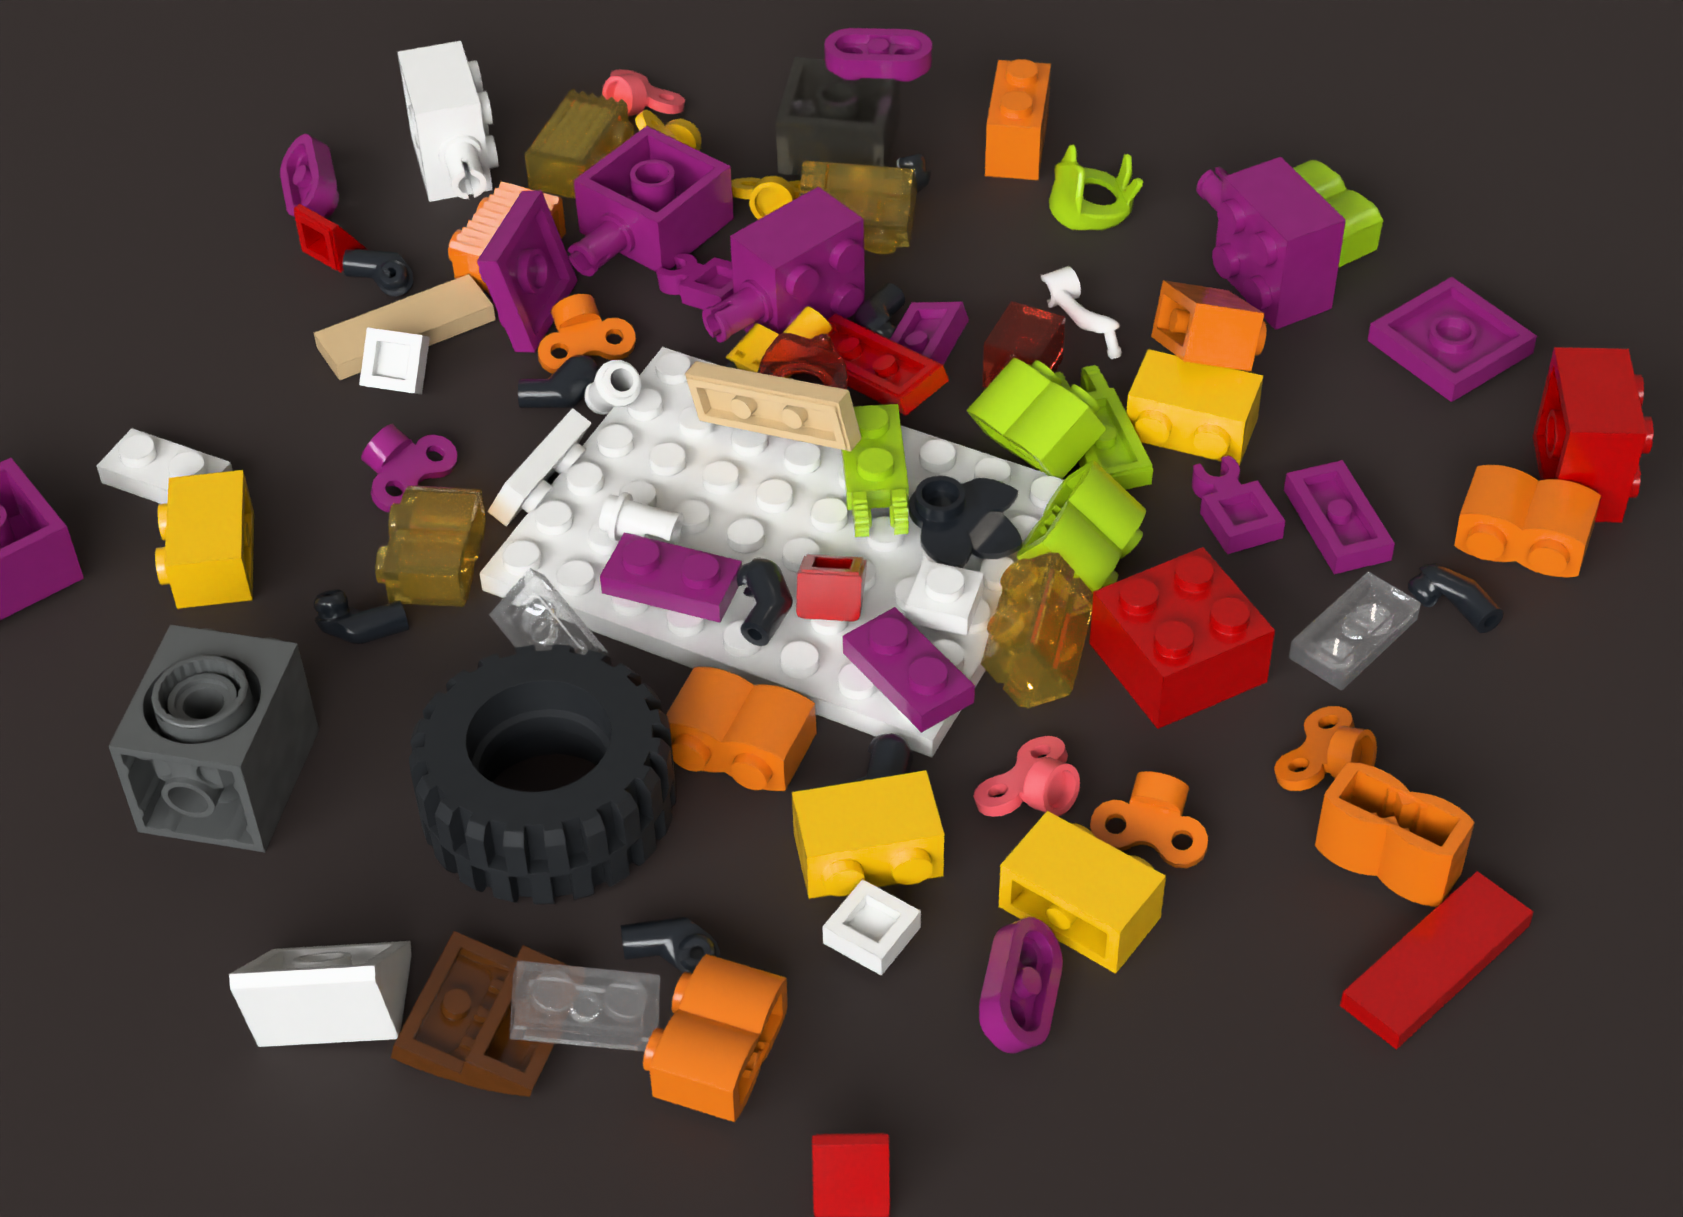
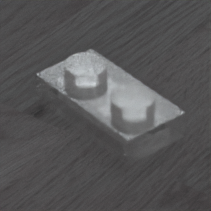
(541, 617)
(1354, 630)
(584, 1006)

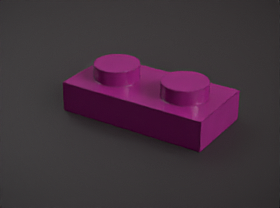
(931, 328)
(1338, 517)
(671, 577)
(908, 669)

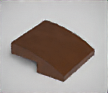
(464, 1021)

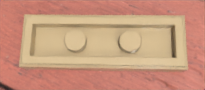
(431, 313)
(774, 405)

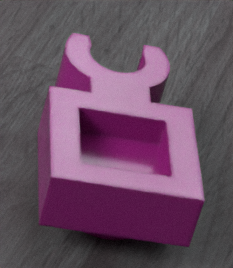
(697, 283)
(1236, 512)

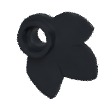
(964, 519)

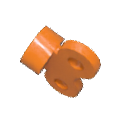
(584, 333)
(1325, 749)
(1153, 820)

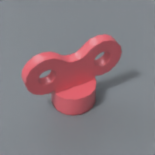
(639, 93)
(1040, 782)

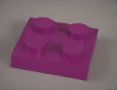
(526, 270)
(1452, 338)

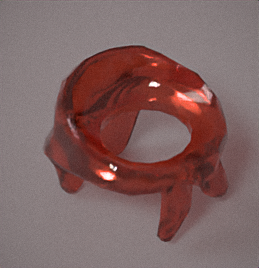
(814, 356)

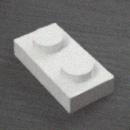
(146, 462)
(529, 482)

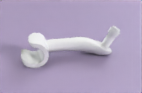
(1064, 290)

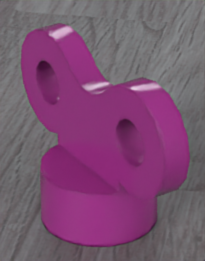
(404, 463)

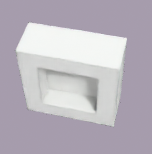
(394, 360)
(944, 597)
(871, 927)

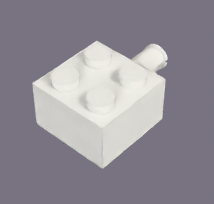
(448, 120)

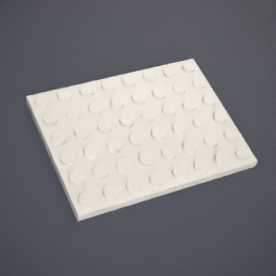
(746, 501)

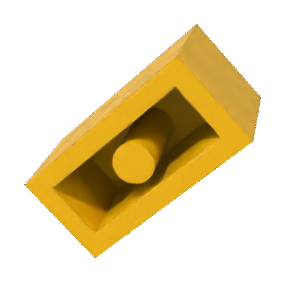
(1194, 406)
(207, 539)
(868, 831)
(1082, 890)

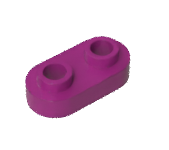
(878, 53)
(309, 177)
(1021, 985)

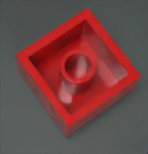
(1594, 425)
(1181, 637)

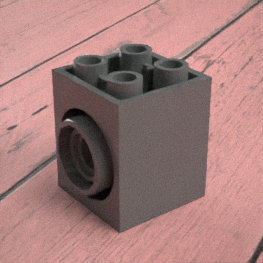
(215, 737)

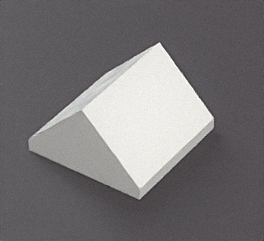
(324, 993)

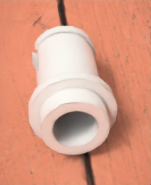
(614, 386)
(624, 515)

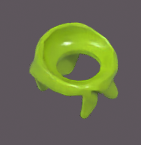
(1079, 214)

